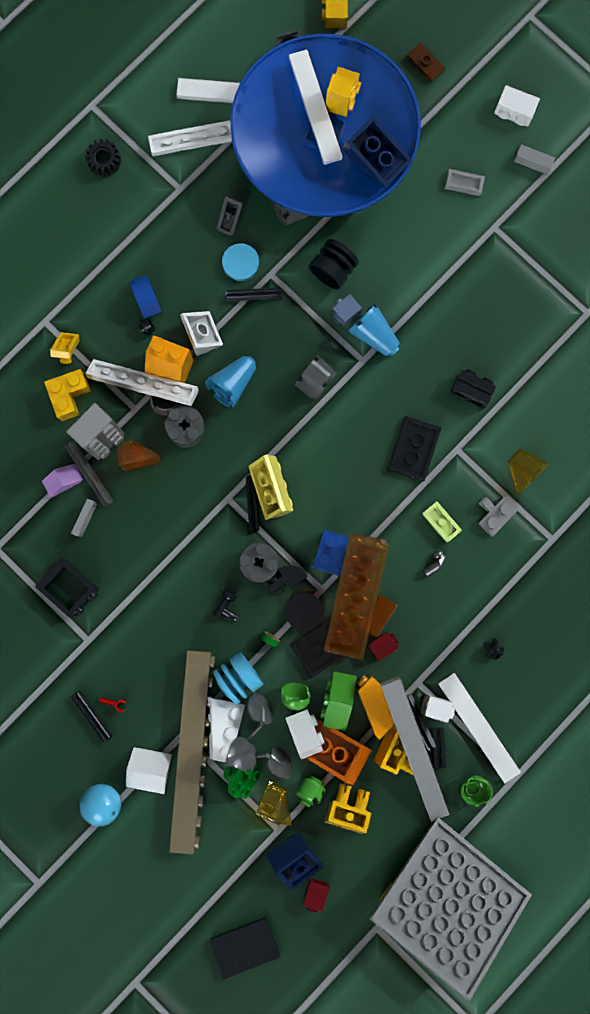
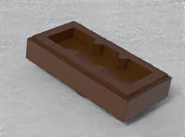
(425, 62)

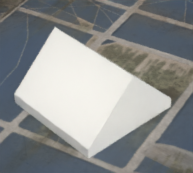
(201, 331)
(148, 770)

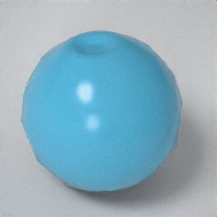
(100, 805)

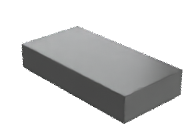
(464, 182)
(84, 518)

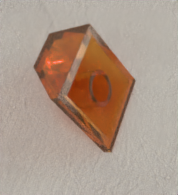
(136, 456)

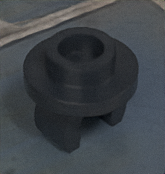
(494, 652)

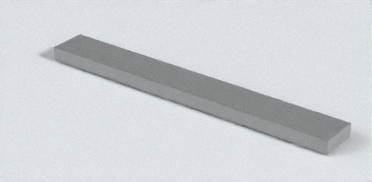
(414, 748)

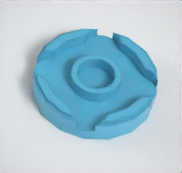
(240, 262)

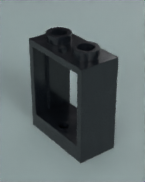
(53, 574)

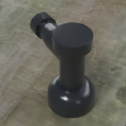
(222, 608)

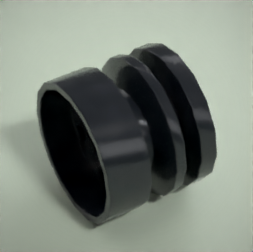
(333, 264)

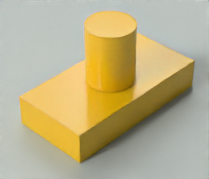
(64, 347)

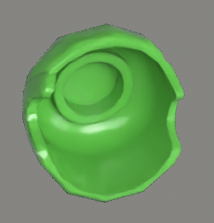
(295, 696)
(476, 790)

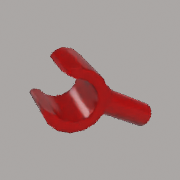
(113, 703)

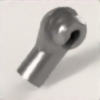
(437, 565)

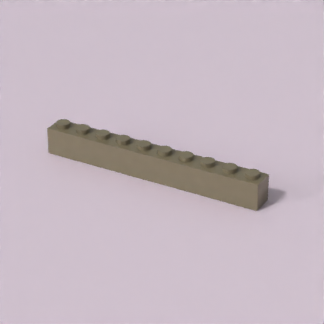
(190, 753)

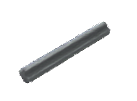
(88, 473)

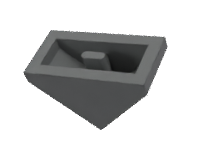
(230, 216)

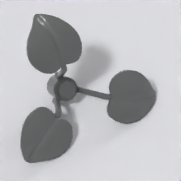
(242, 753)

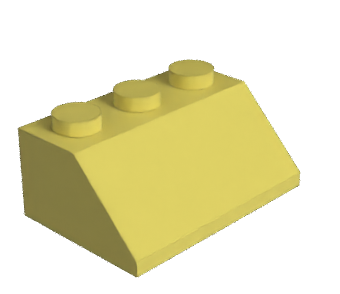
(270, 487)

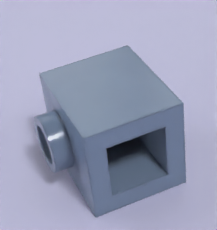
(345, 310)

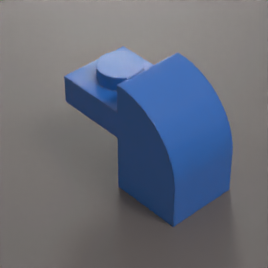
(145, 296)

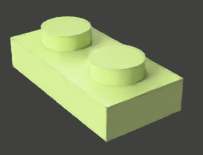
(441, 522)

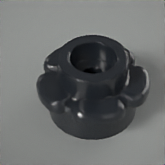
(147, 326)

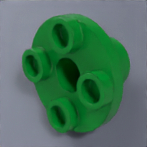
(241, 781)

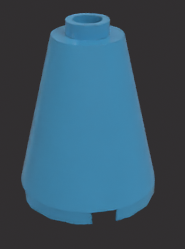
(375, 331)
(232, 380)

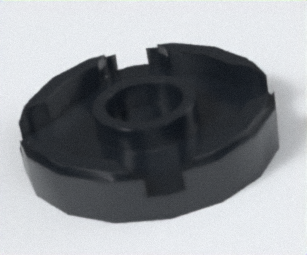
(304, 612)

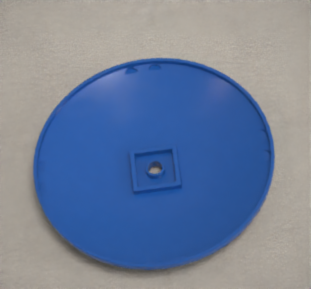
(277, 140)

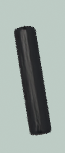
(253, 294)
(252, 504)
(91, 716)
(424, 732)

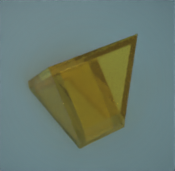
(525, 469)
(274, 805)

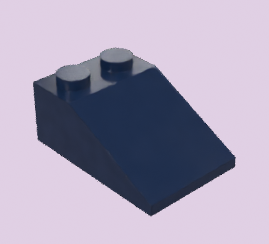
(376, 152)

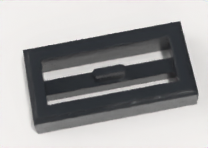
(442, 748)

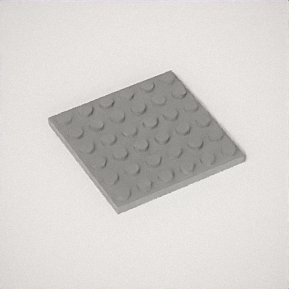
(451, 908)

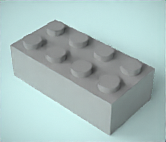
(96, 432)

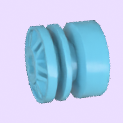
(237, 678)

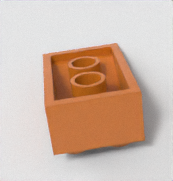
(340, 754)

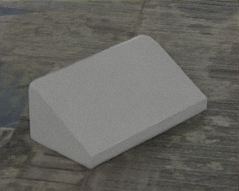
(534, 159)

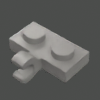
(496, 515)

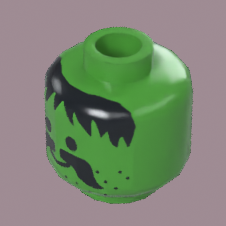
(310, 791)

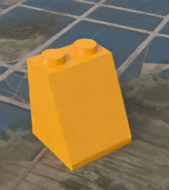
(168, 360)
(375, 705)

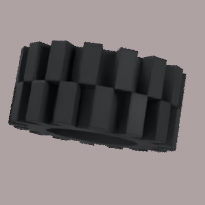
(103, 147)

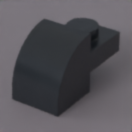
(290, 575)

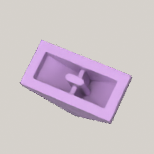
(62, 479)

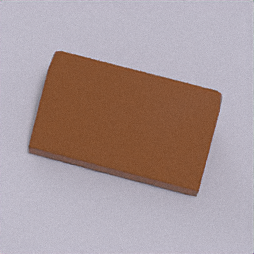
(382, 613)

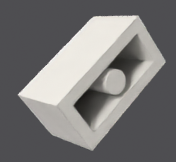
(516, 106)
(437, 708)
(304, 734)

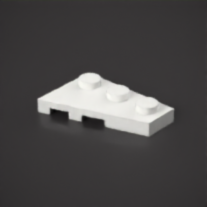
(224, 724)

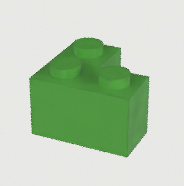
(338, 701)

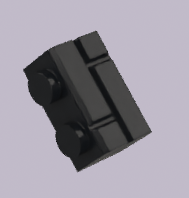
(473, 388)

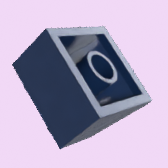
(294, 861)

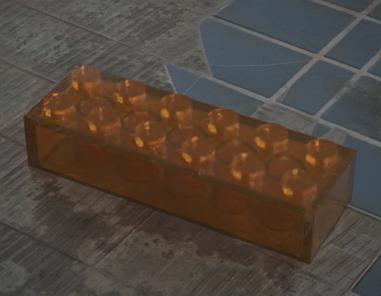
(356, 595)

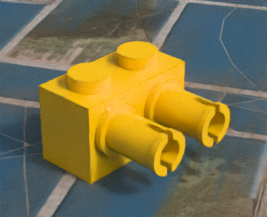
(392, 754)
(349, 817)

